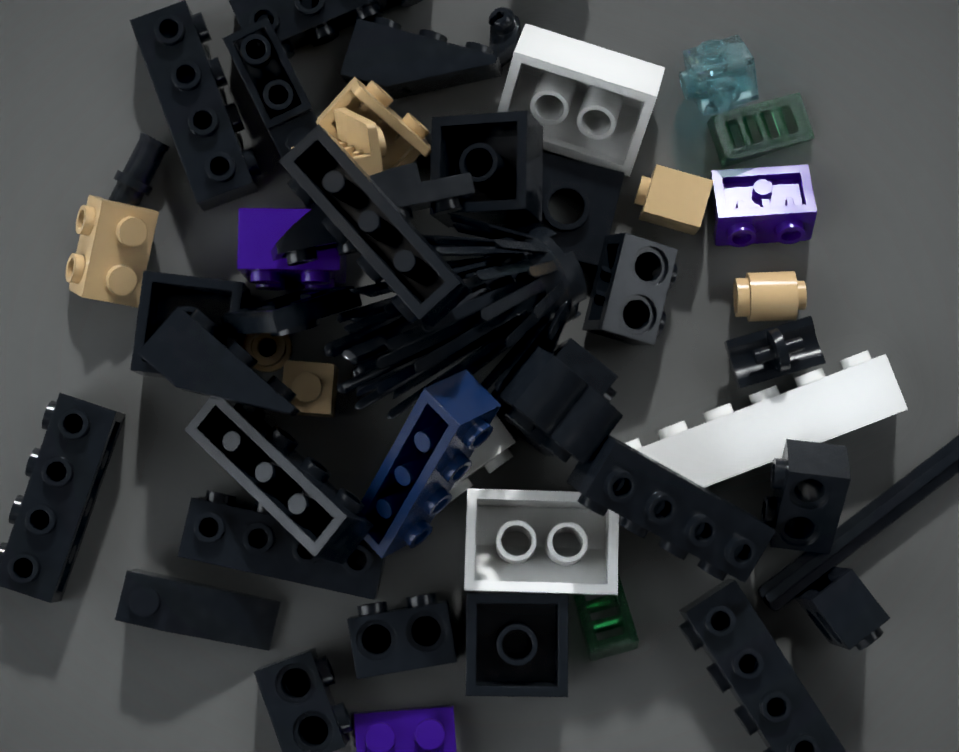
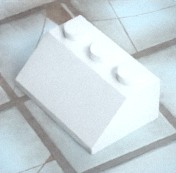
(583, 96)
(539, 543)

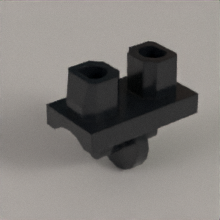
(774, 352)

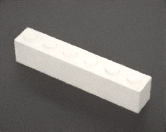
(757, 434)

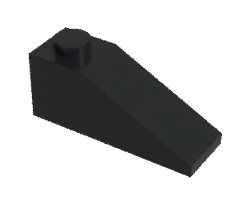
(197, 609)

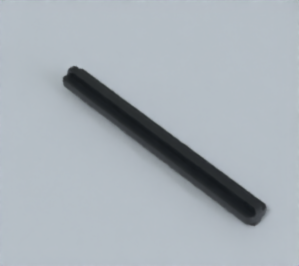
(863, 526)

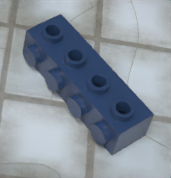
(427, 461)

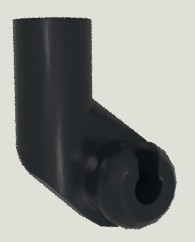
(504, 33)

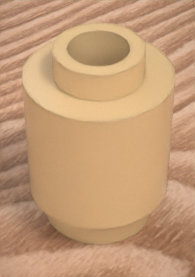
(769, 296)

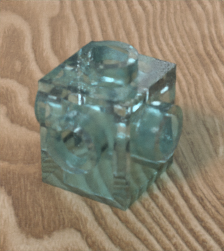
(719, 75)

